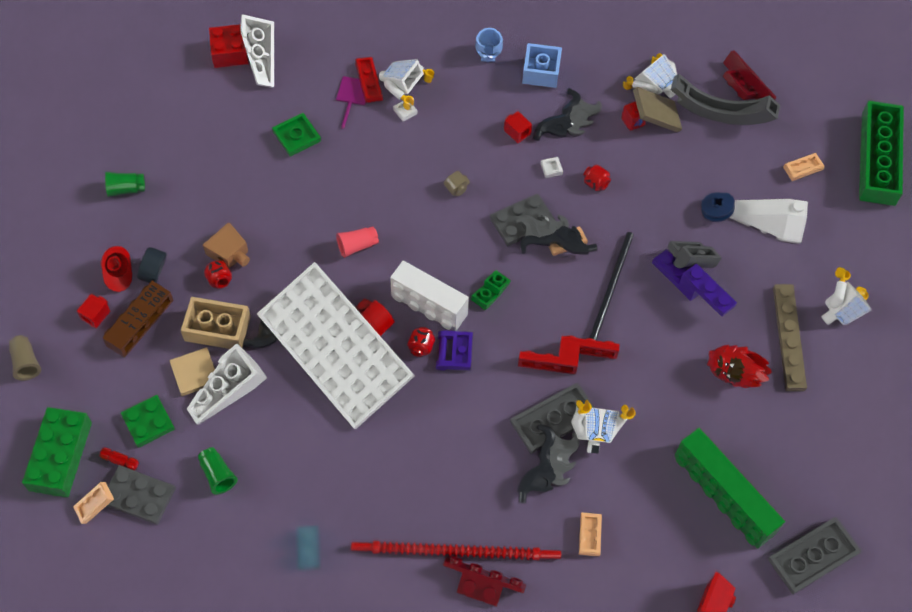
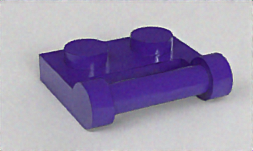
(460, 351)

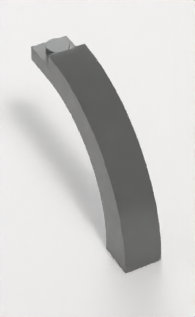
(722, 110)

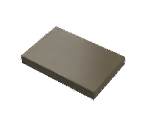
(657, 109)

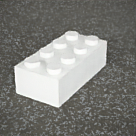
(429, 296)

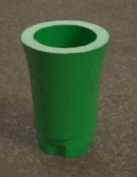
(124, 183)
(216, 471)

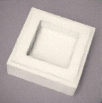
(404, 114)
(551, 167)

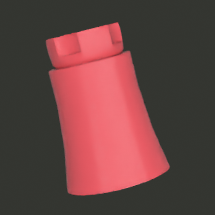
(356, 240)

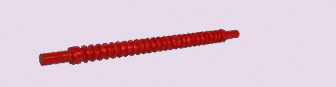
(377, 547)

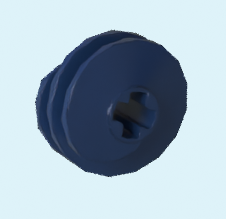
(718, 206)

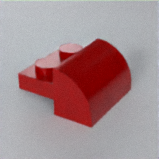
(376, 315)

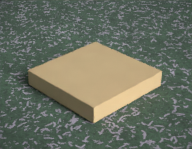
(192, 370)

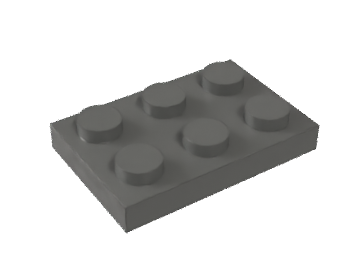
(505, 219)
(140, 495)

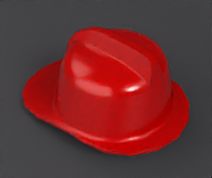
(116, 268)

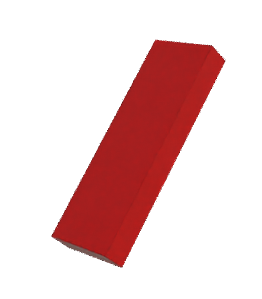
(368, 79)

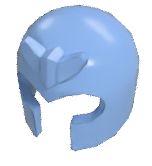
(489, 44)

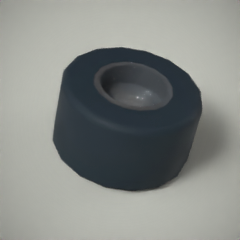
(151, 265)

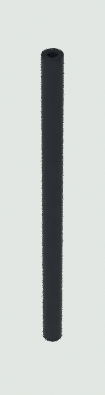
(611, 286)

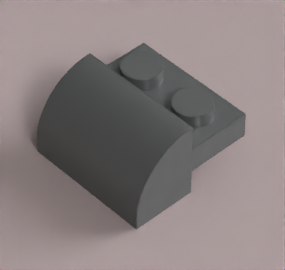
(690, 253)

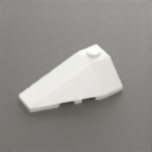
(259, 44)
(774, 216)
(231, 380)

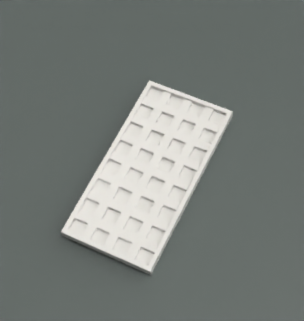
(335, 345)

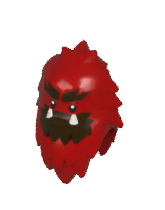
(738, 366)

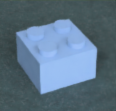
(541, 65)

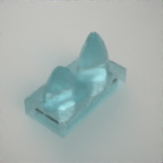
(308, 547)

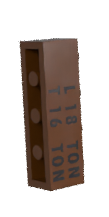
(137, 318)

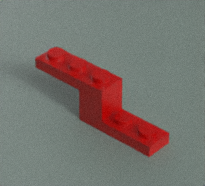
(568, 355)

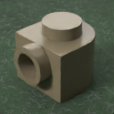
(456, 183)

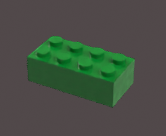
(57, 452)

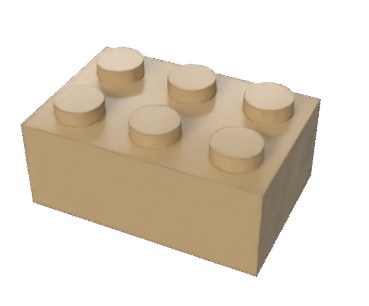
(215, 323)

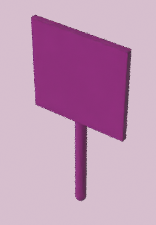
(350, 92)

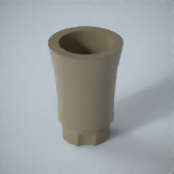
(23, 359)

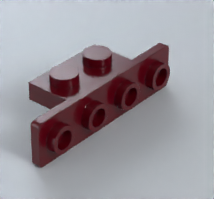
(744, 79)
(482, 584)

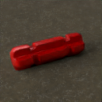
(118, 458)

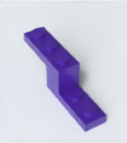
(694, 283)

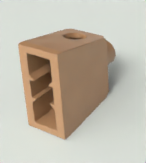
(227, 247)

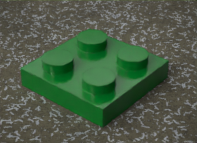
(296, 134)
(147, 421)

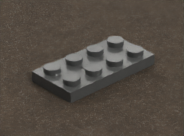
(552, 412)
(814, 555)

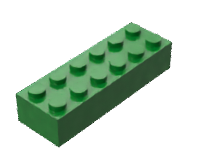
(881, 153)
(728, 488)

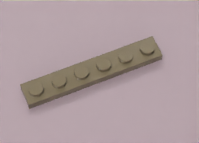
(789, 337)

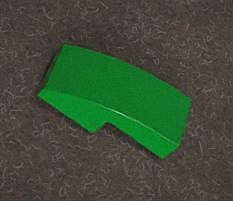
(491, 290)

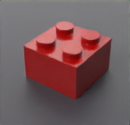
(227, 46)

